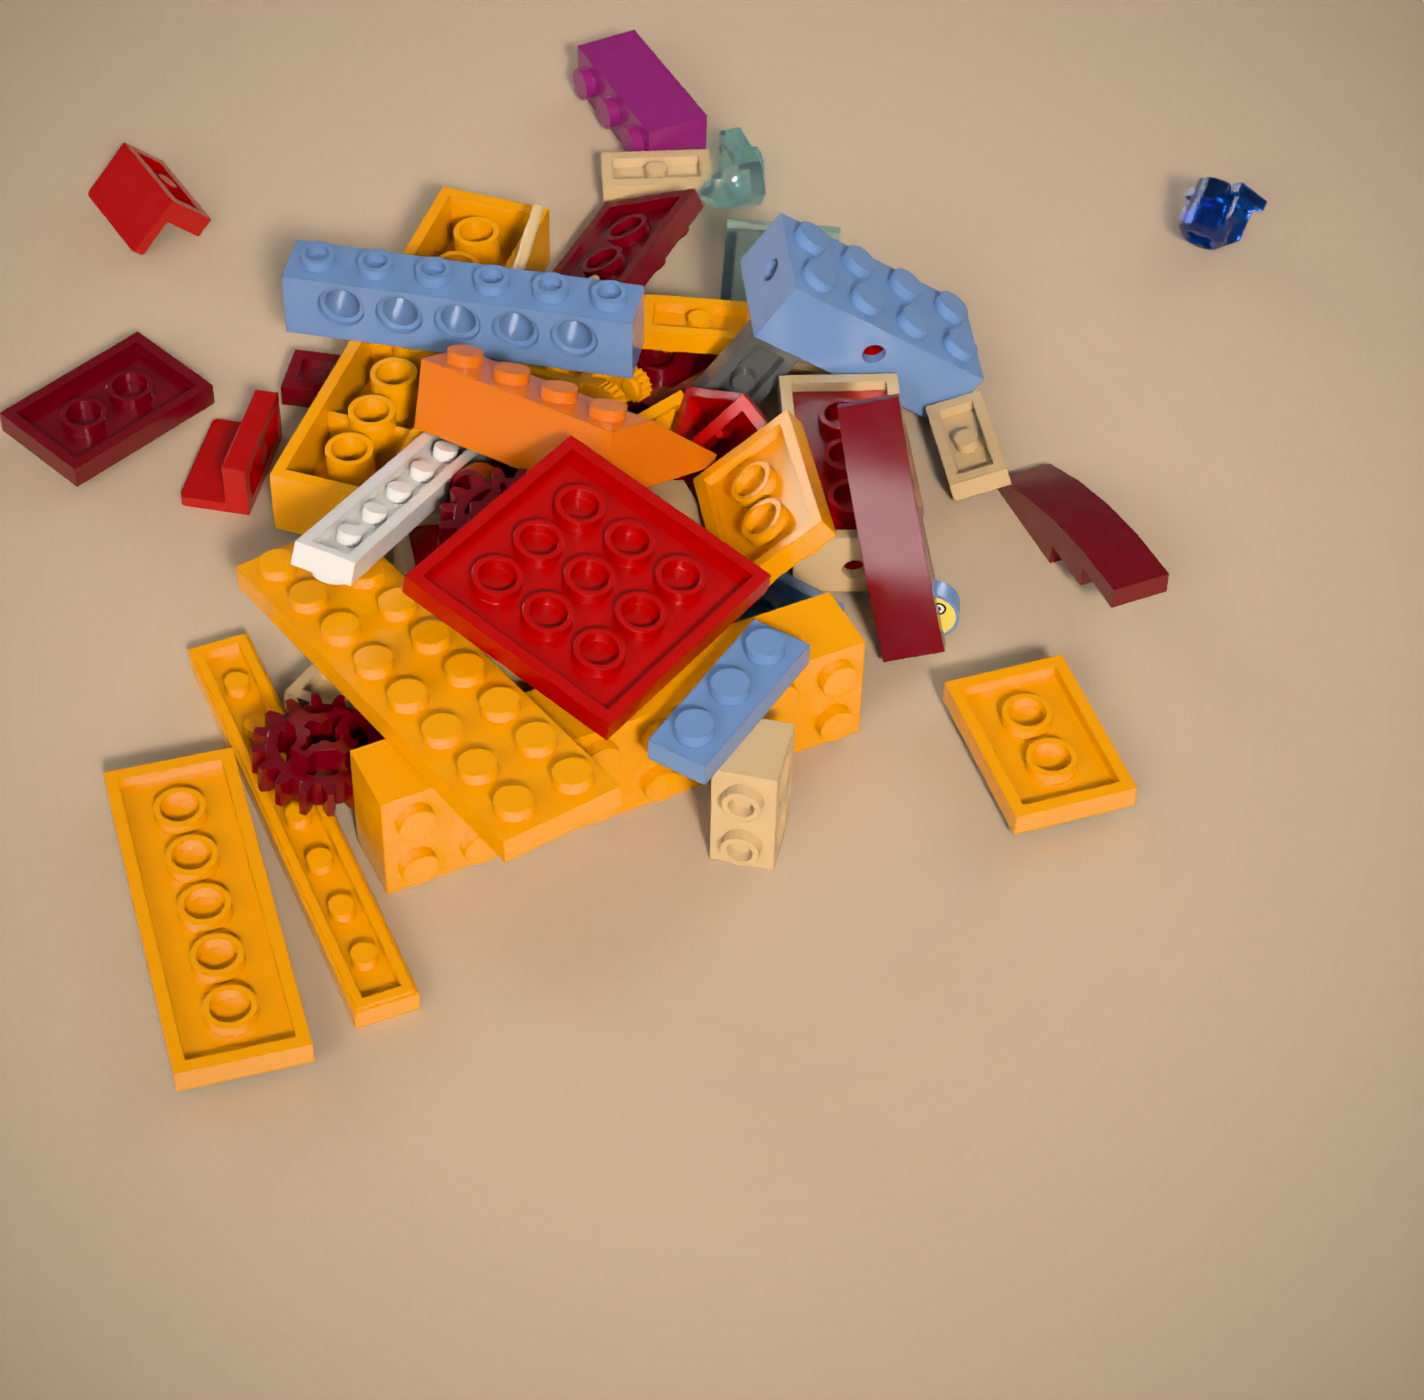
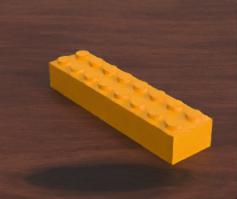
(372, 392)
(418, 836)

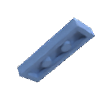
(728, 702)

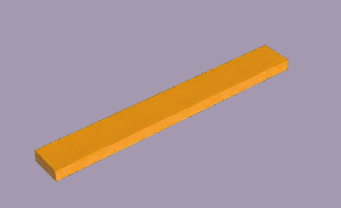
(308, 846)

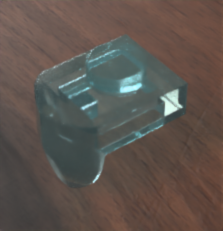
(739, 174)

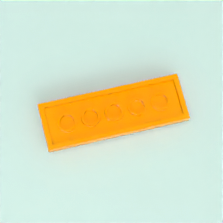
(207, 920)

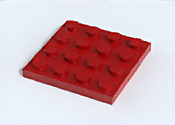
(587, 586)

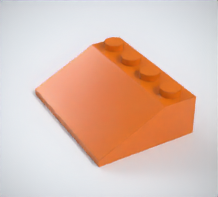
(523, 418)

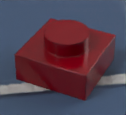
(306, 377)

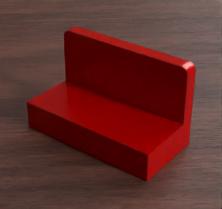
(141, 196)
(235, 458)

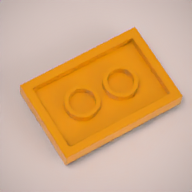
(767, 498)
(1039, 744)

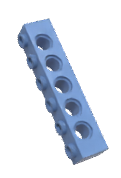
(449, 302)

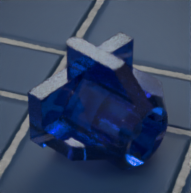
(1217, 212)

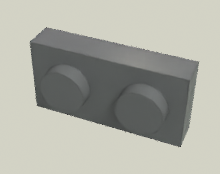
(747, 367)

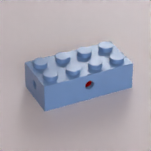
(858, 314)

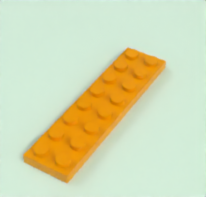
(437, 703)

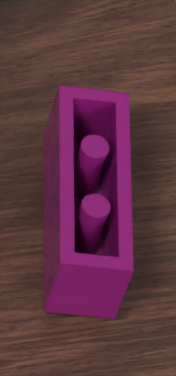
(638, 96)

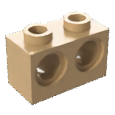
(753, 797)

